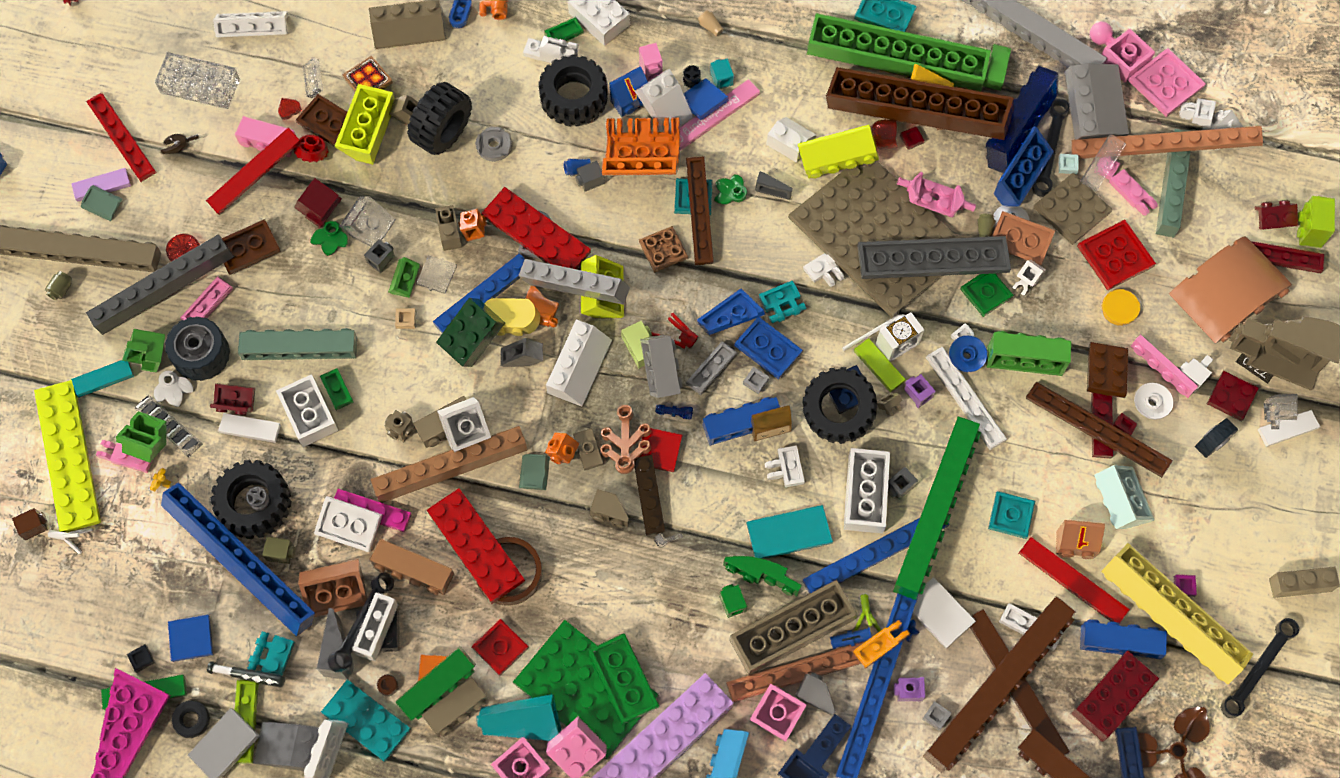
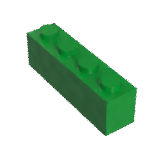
(436, 683)

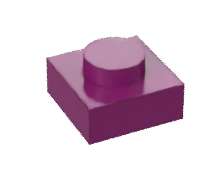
(1187, 584)

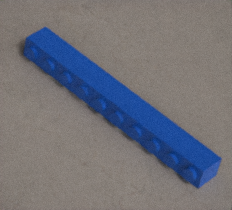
(237, 559)

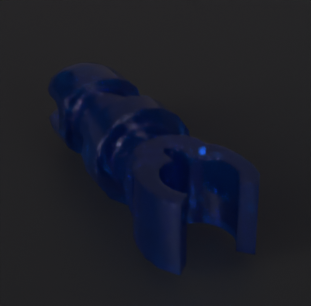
(684, 412)

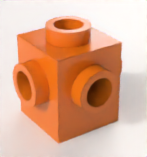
(472, 224)
(561, 448)

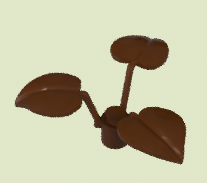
(1192, 725)

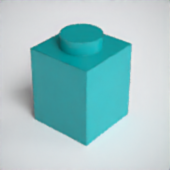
(722, 73)

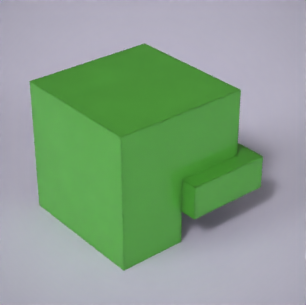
(145, 349)
(143, 437)

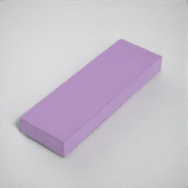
(109, 182)

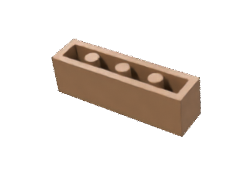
(411, 566)

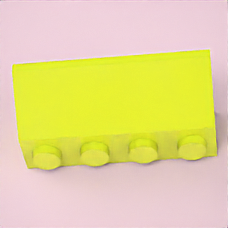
(365, 123)
(838, 151)

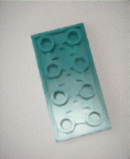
(789, 532)

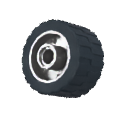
(197, 348)

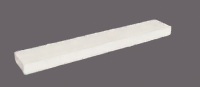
(966, 398)

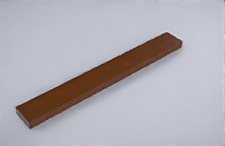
(1099, 429)
(1024, 695)

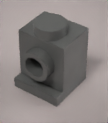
(379, 249)
(904, 478)

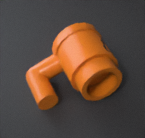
(499, 8)

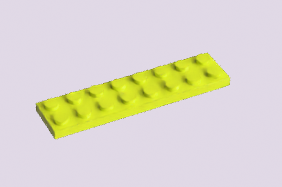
(67, 457)

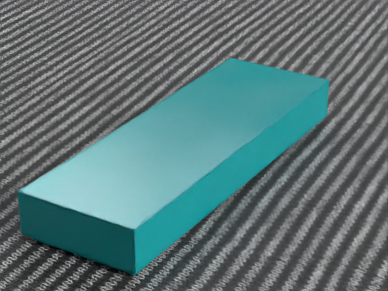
(102, 378)

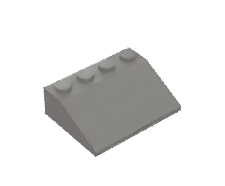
(1096, 101)

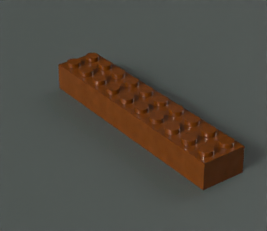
(920, 103)
(995, 689)

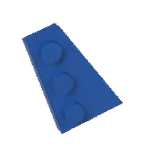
(730, 312)

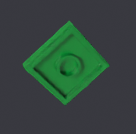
(986, 293)

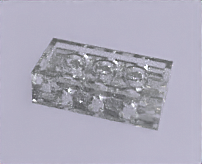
(197, 80)

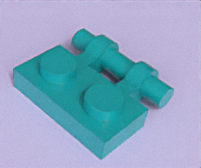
(781, 296)
(277, 656)

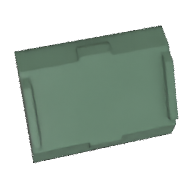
(101, 202)
(534, 472)

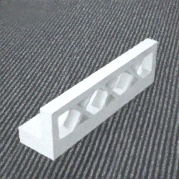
(250, 24)

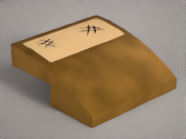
(771, 423)

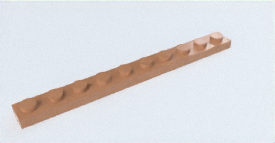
(1175, 141)

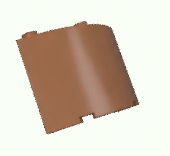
(1230, 289)

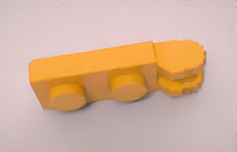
(879, 645)

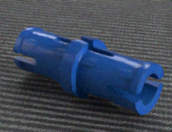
(836, 641)

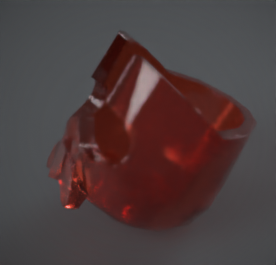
(885, 133)

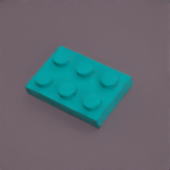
(886, 13)

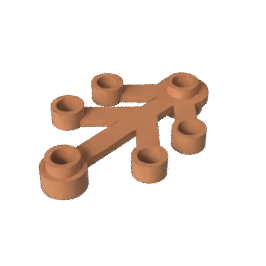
(625, 442)

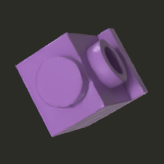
(921, 384)
(918, 692)

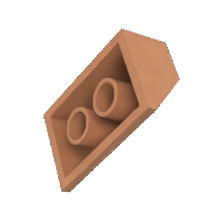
(333, 587)

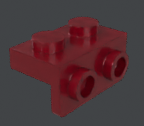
(1277, 215)
(233, 398)

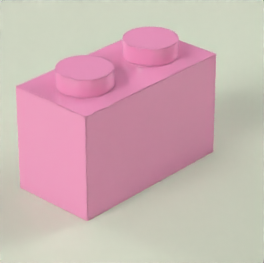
(650, 61)

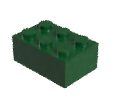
(470, 332)

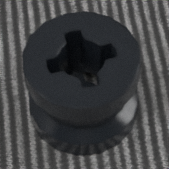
(691, 76)

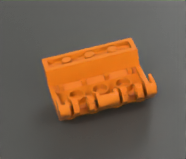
(642, 150)

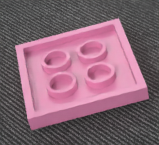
(1166, 82)

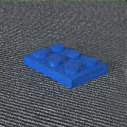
(768, 348)

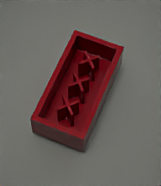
(1115, 696)

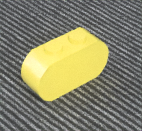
(518, 314)

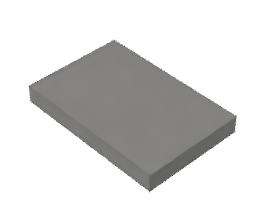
(223, 745)

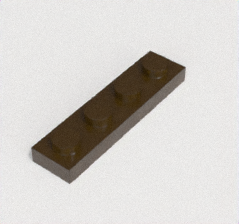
(649, 495)

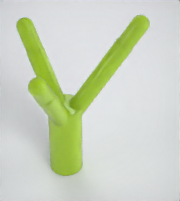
(866, 611)

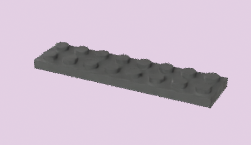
(933, 257)

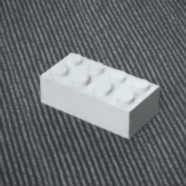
(866, 490)

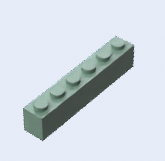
(1173, 192)
(297, 344)

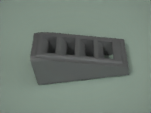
(772, 186)

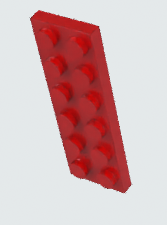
(535, 231)
(475, 545)

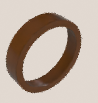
(525, 595)

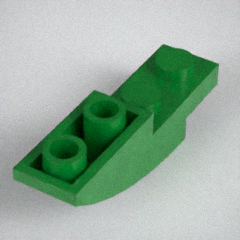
(756, 568)

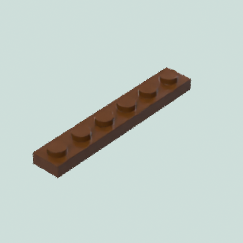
(699, 211)

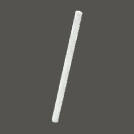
(868, 334)

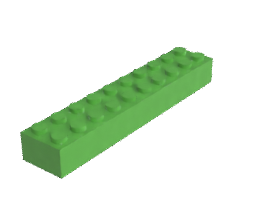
(897, 51)

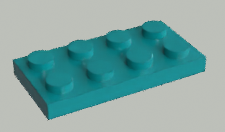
(366, 720)

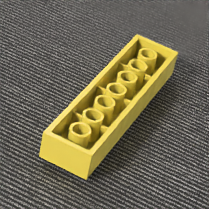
(1177, 614)

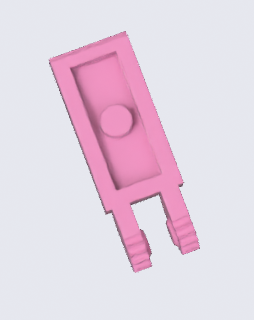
(1133, 192)
(121, 458)

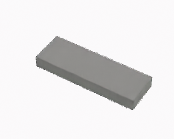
(711, 368)

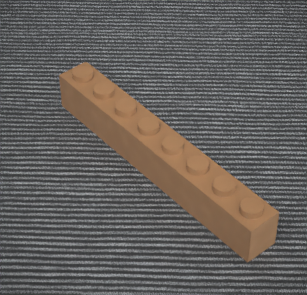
(448, 465)

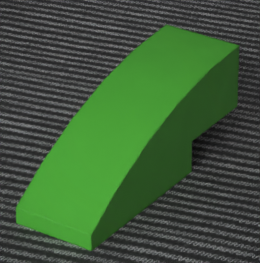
(997, 67)

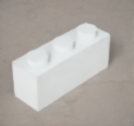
(375, 627)

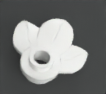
(172, 391)

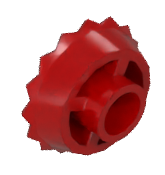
(311, 149)

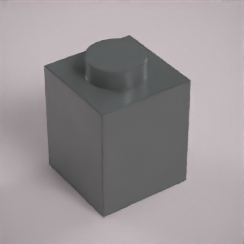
(590, 176)

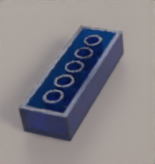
(1028, 112)

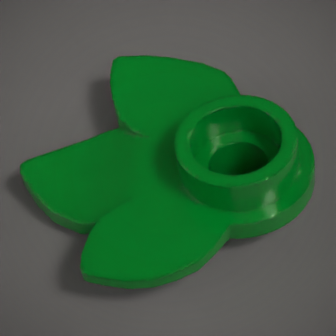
(728, 190)
(329, 240)

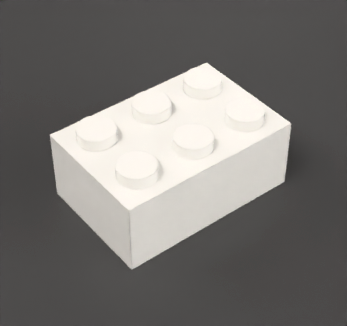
(600, 17)
(307, 410)

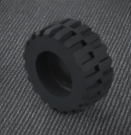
(573, 110)
(439, 118)
(833, 380)
(234, 482)

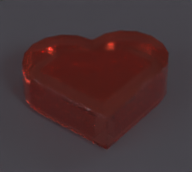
(288, 108)

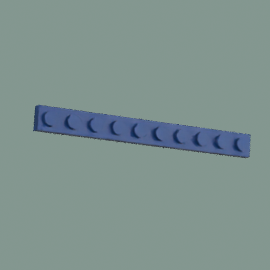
(874, 694)

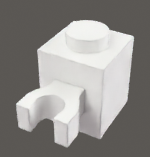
(1029, 275)
(1197, 371)

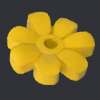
(159, 479)

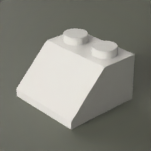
(786, 136)

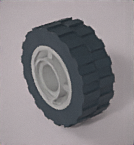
(1216, 437)

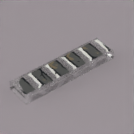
(175, 431)

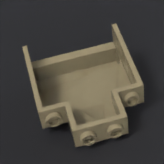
(1289, 348)

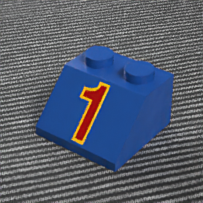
(623, 91)

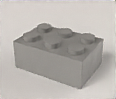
(661, 366)

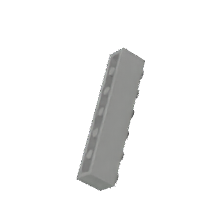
(574, 281)

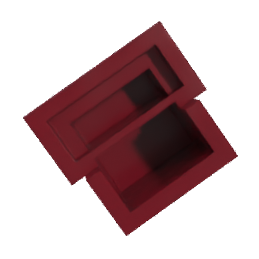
(317, 202)

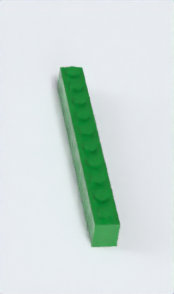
(936, 509)

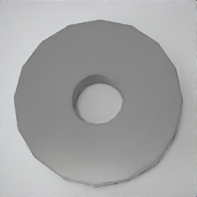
(493, 153)

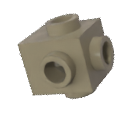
(396, 430)

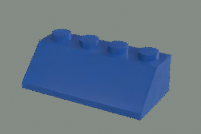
(1023, 169)

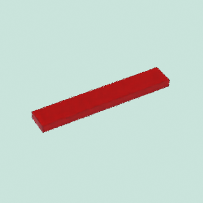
(121, 137)
(253, 171)
(1073, 581)

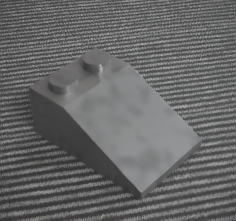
(331, 642)
(285, 745)

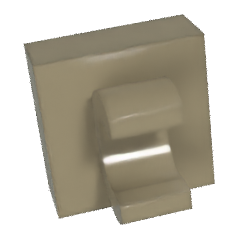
(889, 402)

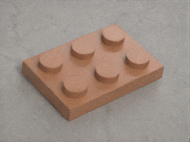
(1024, 237)

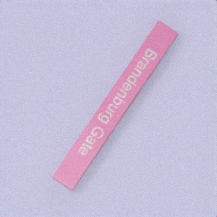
(737, 98)

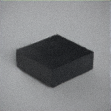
(140, 658)

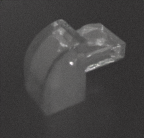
(1280, 408)

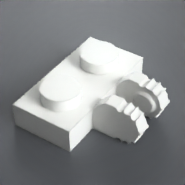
(1201, 112)
(821, 268)
(790, 467)

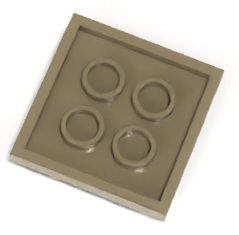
(1072, 208)

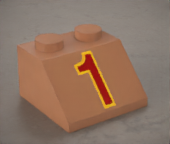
(1079, 539)

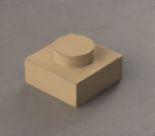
(405, 318)

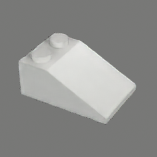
(665, 99)

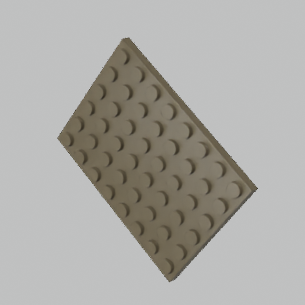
(869, 207)

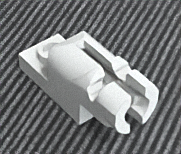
(549, 49)

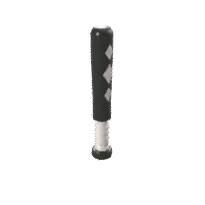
(250, 675)

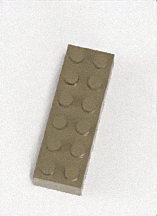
(792, 627)

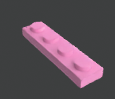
(1165, 367)

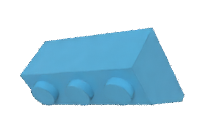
(729, 755)

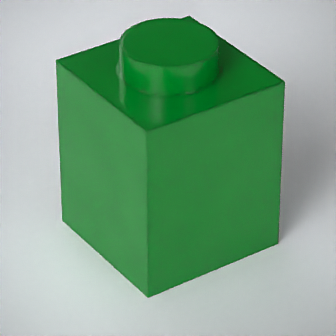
(732, 600)

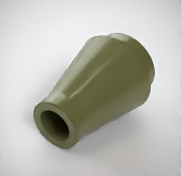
(985, 225)

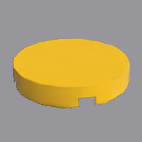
(1120, 307)

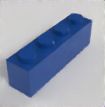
(735, 422)
(1118, 639)

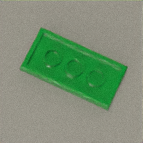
(623, 678)

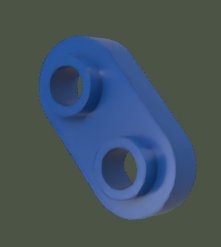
(460, 13)

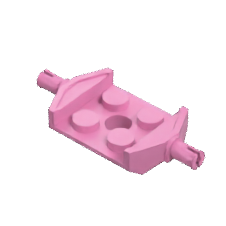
(948, 200)

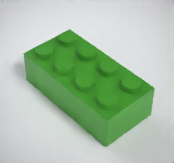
(1028, 353)

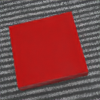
(664, 449)
(500, 647)

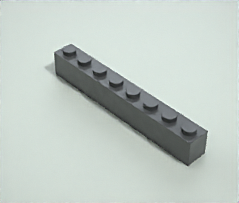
(159, 284)

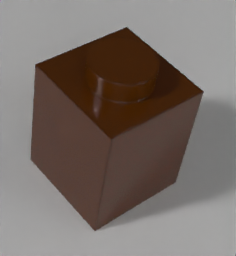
(30, 523)

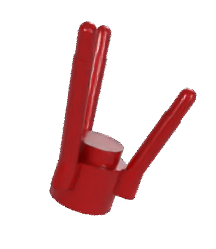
(687, 336)

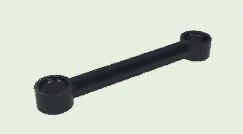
(1052, 140)
(347, 646)
(1260, 667)

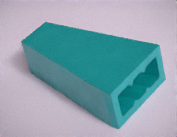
(525, 718)

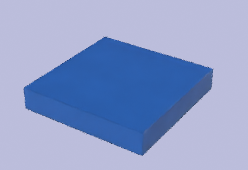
(705, 98)
(190, 638)

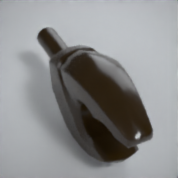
(180, 142)

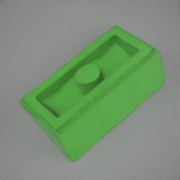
(404, 277)

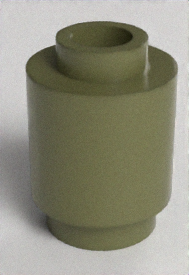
(58, 285)

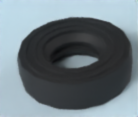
(196, 730)

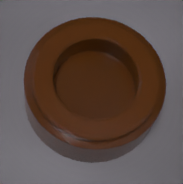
(387, 685)

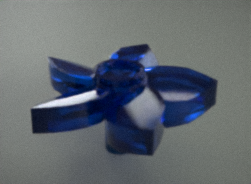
(912, 630)

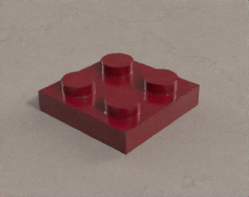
(1232, 396)

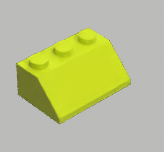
(599, 308)

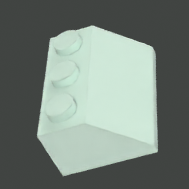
(1123, 497)

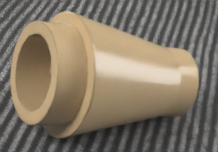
(710, 23)

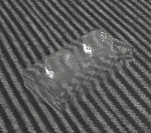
(312, 78)

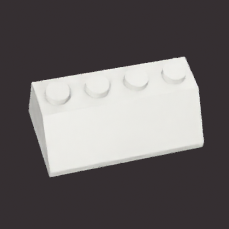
(578, 363)

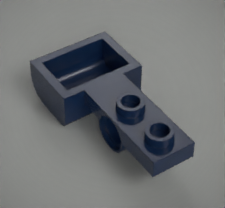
(811, 763)

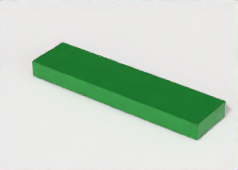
(173, 686)

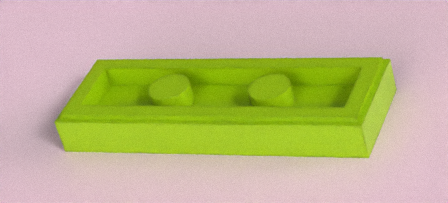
(879, 365)

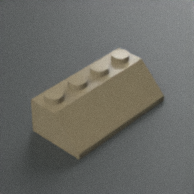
(407, 24)

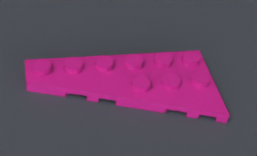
(126, 724)

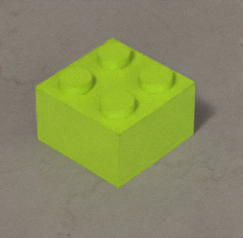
(1316, 221)

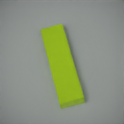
(246, 707)

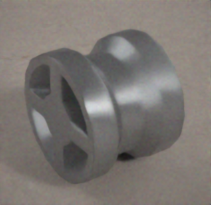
(256, 494)

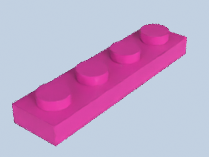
(392, 516)

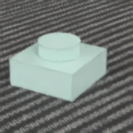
(1068, 163)

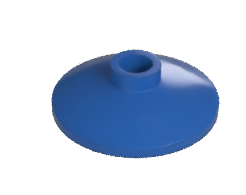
(971, 346)

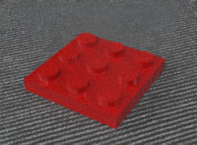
(1116, 254)

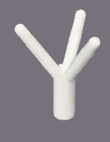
(65, 536)

